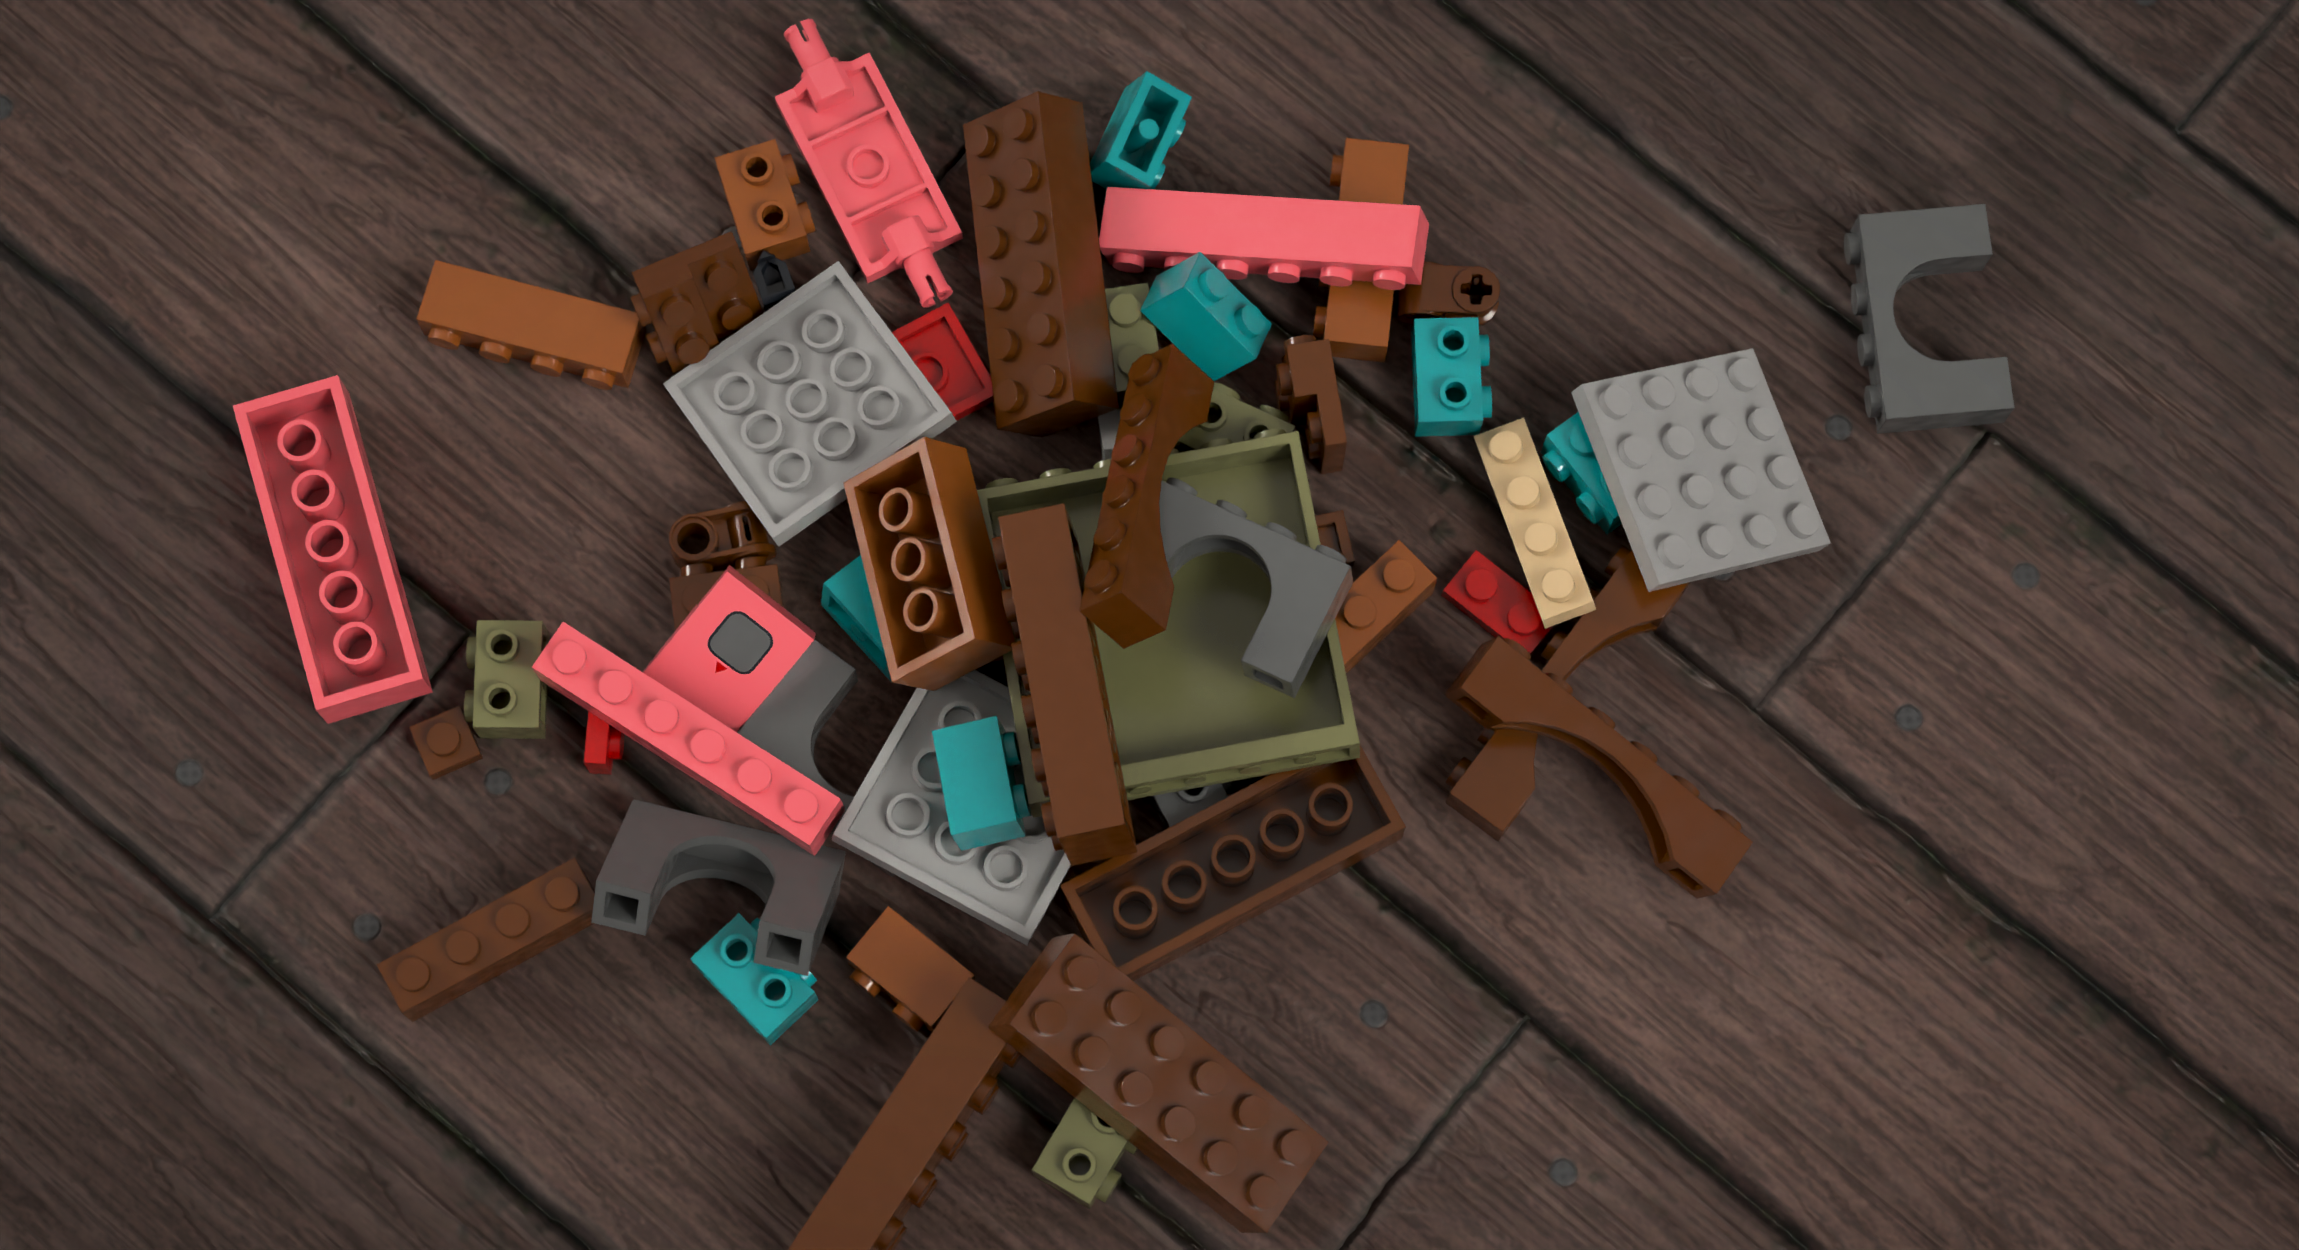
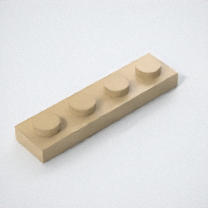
(1534, 523)

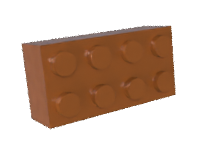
(929, 564)

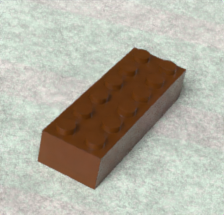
(1040, 265)
(1066, 685)
(1231, 863)
(1158, 1084)
(914, 1130)

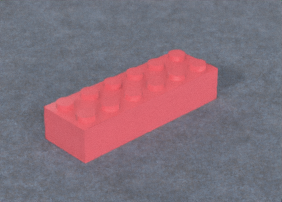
(332, 549)

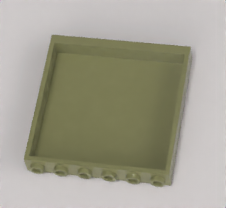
(1182, 695)

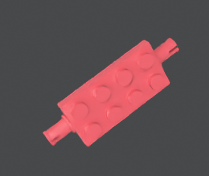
(867, 165)

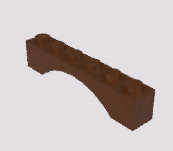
(1128, 573)
(1502, 775)
(1685, 835)

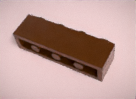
(490, 940)

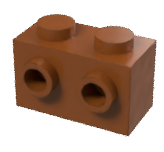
(763, 202)

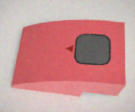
(731, 650)

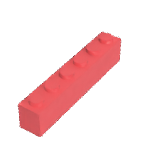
(1266, 236)
(689, 738)

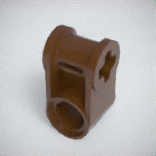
(1446, 294)
(725, 535)

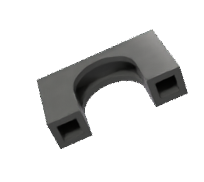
(1906, 386)
(1304, 582)
(798, 710)
(670, 846)

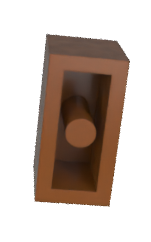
(907, 970)

